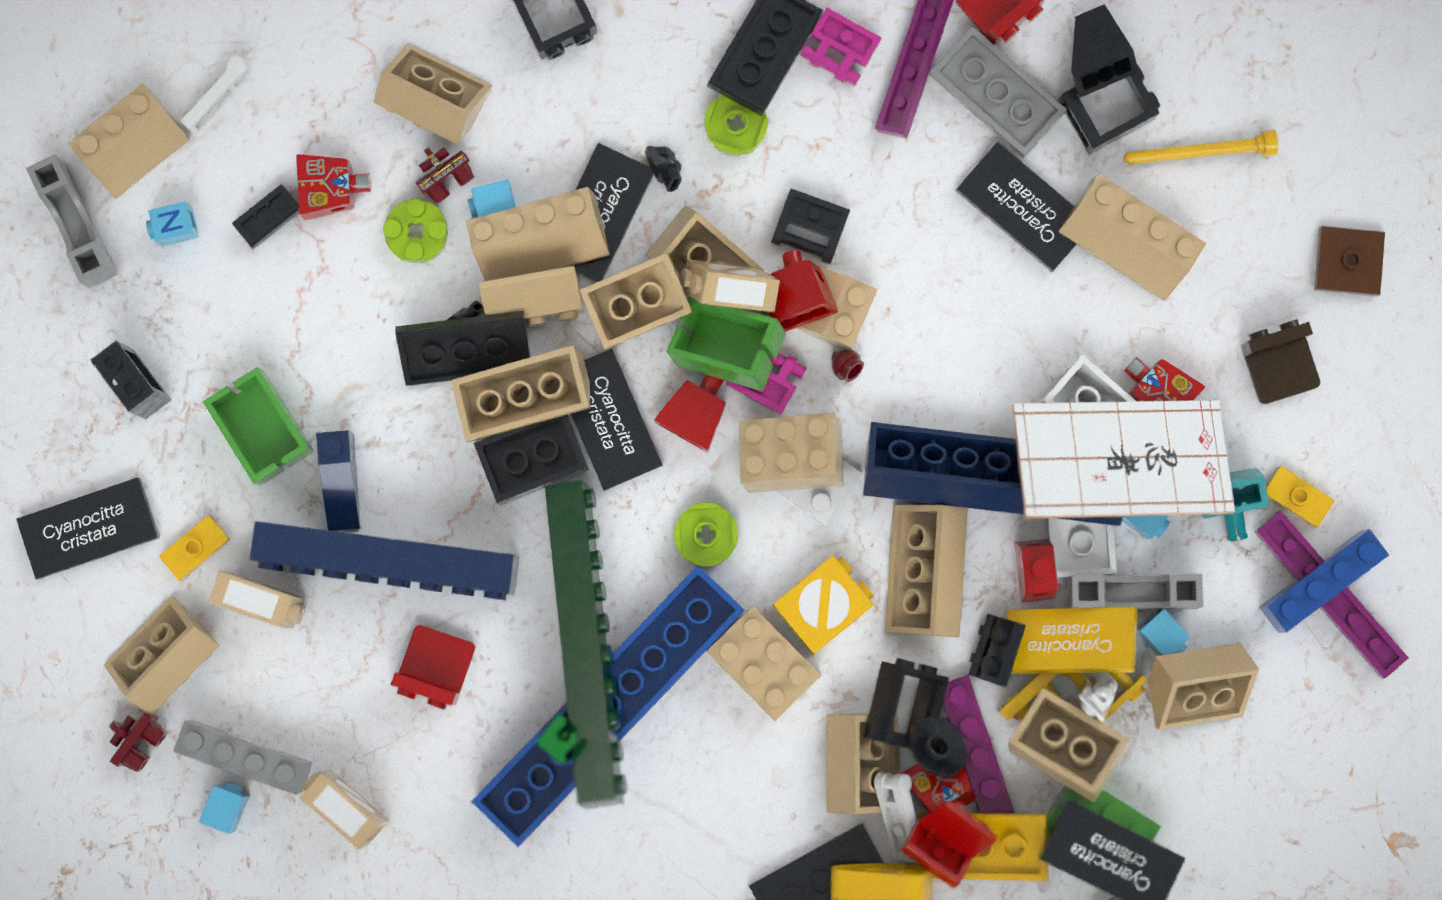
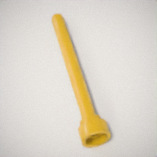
(1264, 144)

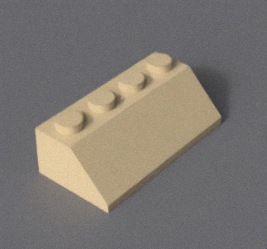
(539, 236)
(1132, 237)
(522, 393)
(926, 570)

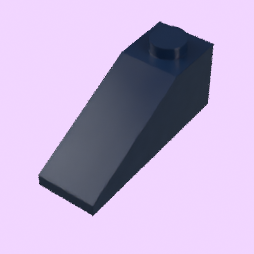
(339, 479)

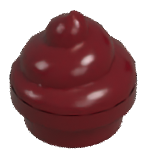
(846, 364)

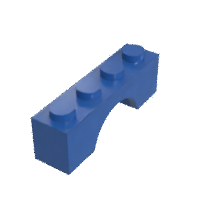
(1324, 582)

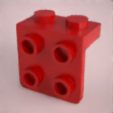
(1000, 18)
(434, 667)
(947, 841)

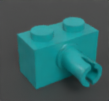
(1248, 494)

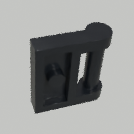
(813, 215)

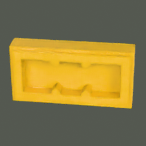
(1298, 496)
(194, 548)

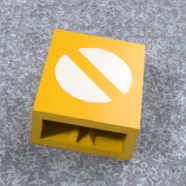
(824, 603)

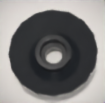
(938, 746)

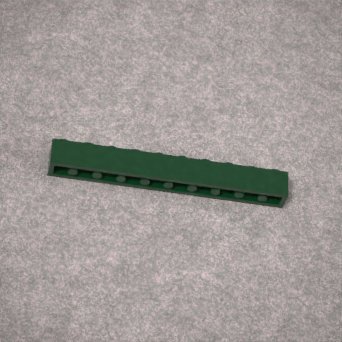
(584, 645)

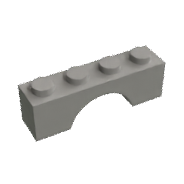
(68, 210)
(1142, 592)
(242, 757)

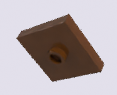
(1349, 261)

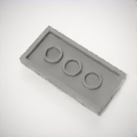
(997, 92)

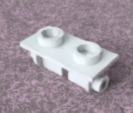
(1099, 697)

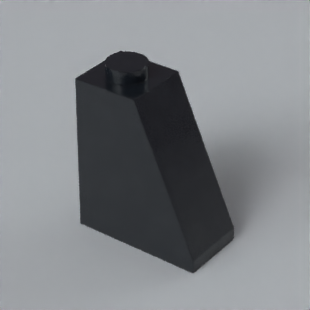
(1099, 52)

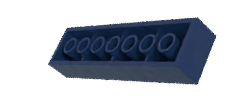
(947, 469)
(384, 558)

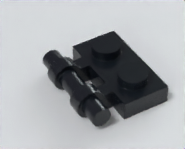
(996, 650)

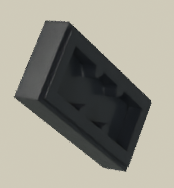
(267, 216)

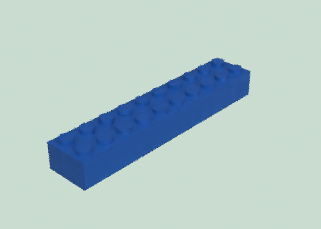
(643, 673)

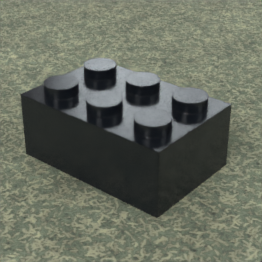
(530, 458)

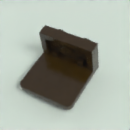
(1281, 362)

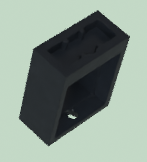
(556, 45)
(1087, 131)
(136, 384)
(886, 697)

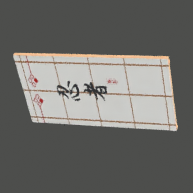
(1122, 459)

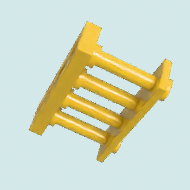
(1017, 704)

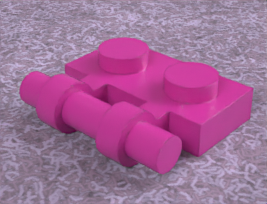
(847, 39)
(777, 389)

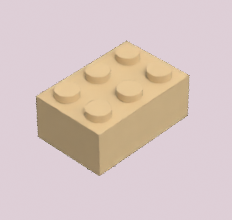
(791, 452)
(763, 663)
(1068, 745)

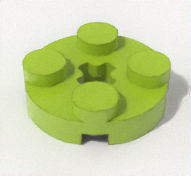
(720, 133)
(414, 249)
(720, 546)

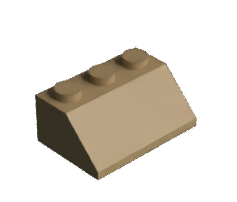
(431, 93)
(128, 141)
(538, 294)
(160, 656)
(1201, 685)
(854, 763)

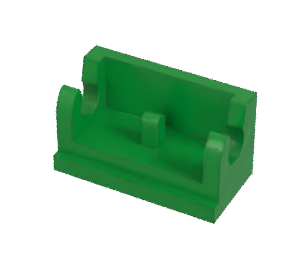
(555, 741)

